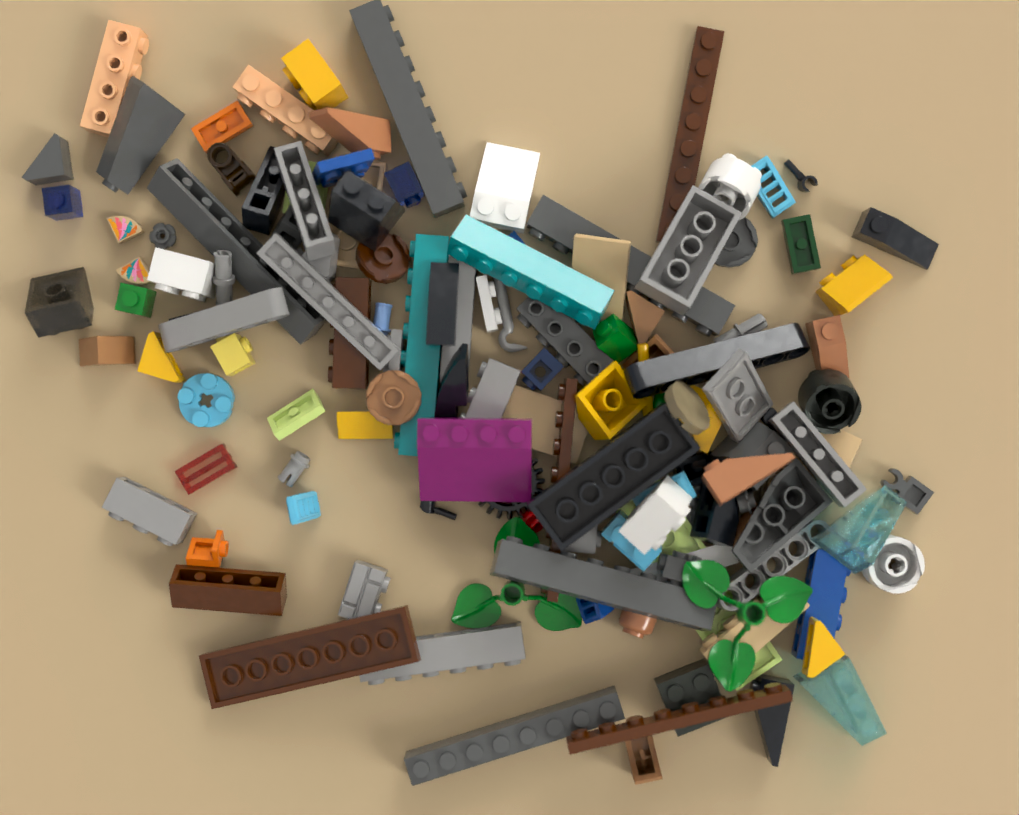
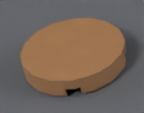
(393, 397)

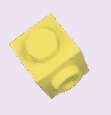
(233, 353)

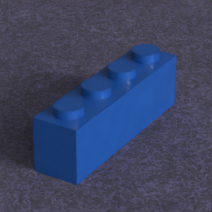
(827, 580)

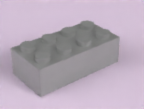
(688, 250)

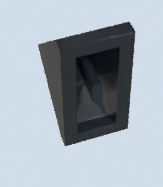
(693, 467)

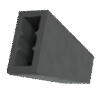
(137, 135)

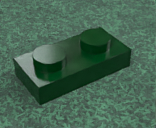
(800, 244)

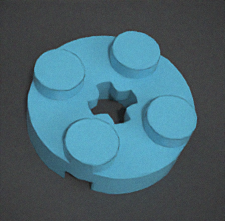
(208, 384)

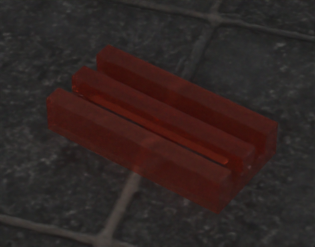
(186, 480)

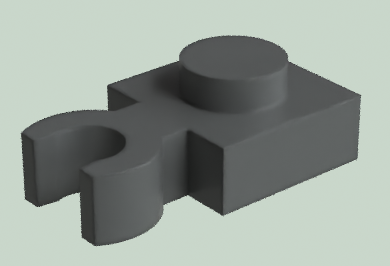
(910, 490)

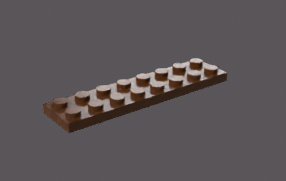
(310, 657)

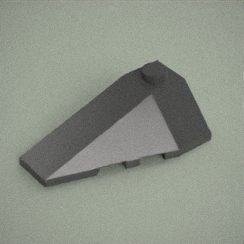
(783, 511)

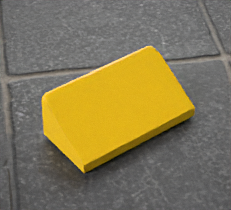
(362, 426)

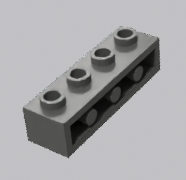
(566, 337)

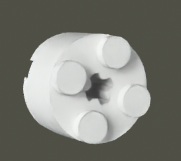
(732, 182)
(905, 571)

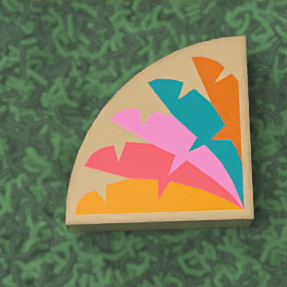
(124, 228)
(135, 271)

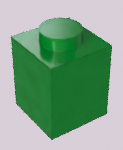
(135, 300)
(615, 338)

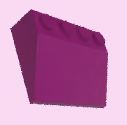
(475, 459)

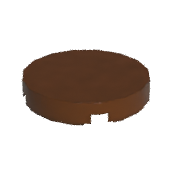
(387, 262)

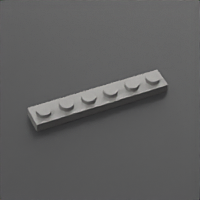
(328, 301)

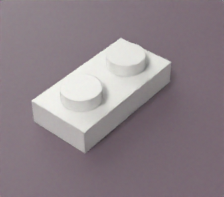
(486, 292)

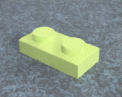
(296, 414)

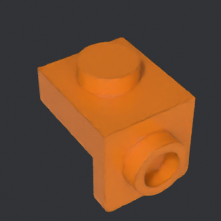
(207, 551)

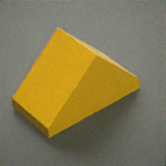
(158, 362)
(820, 649)

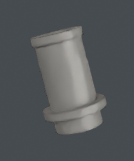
(295, 467)

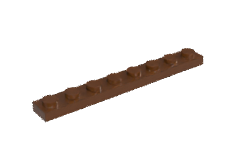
(691, 122)
(562, 448)
(689, 715)

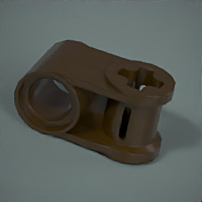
(233, 171)

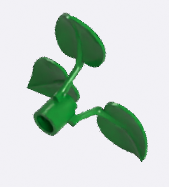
(783, 602)
(479, 609)

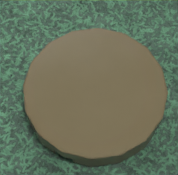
(688, 406)

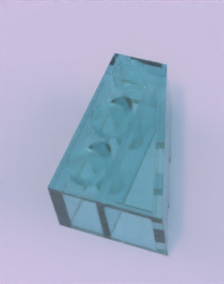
(862, 530)
(845, 699)

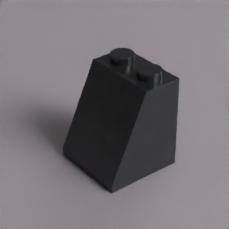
(363, 210)

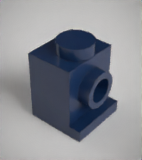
(548, 362)

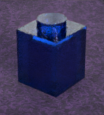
(405, 185)
(62, 202)

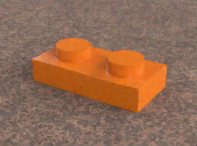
(222, 126)

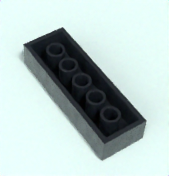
(612, 476)

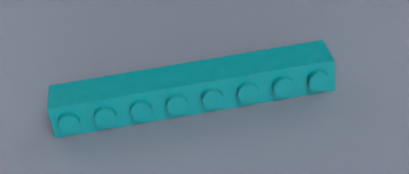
(420, 359)

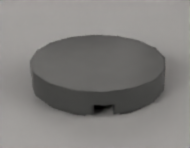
(739, 245)

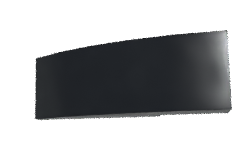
(442, 304)
(454, 385)

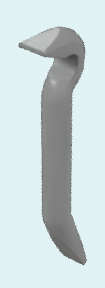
(506, 317)

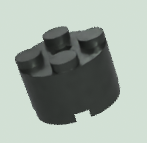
(829, 400)

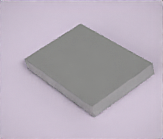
(738, 395)

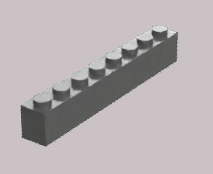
(407, 107)
(560, 225)
(220, 230)
(598, 583)
(512, 735)

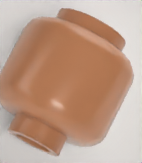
(636, 624)

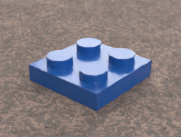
(331, 170)

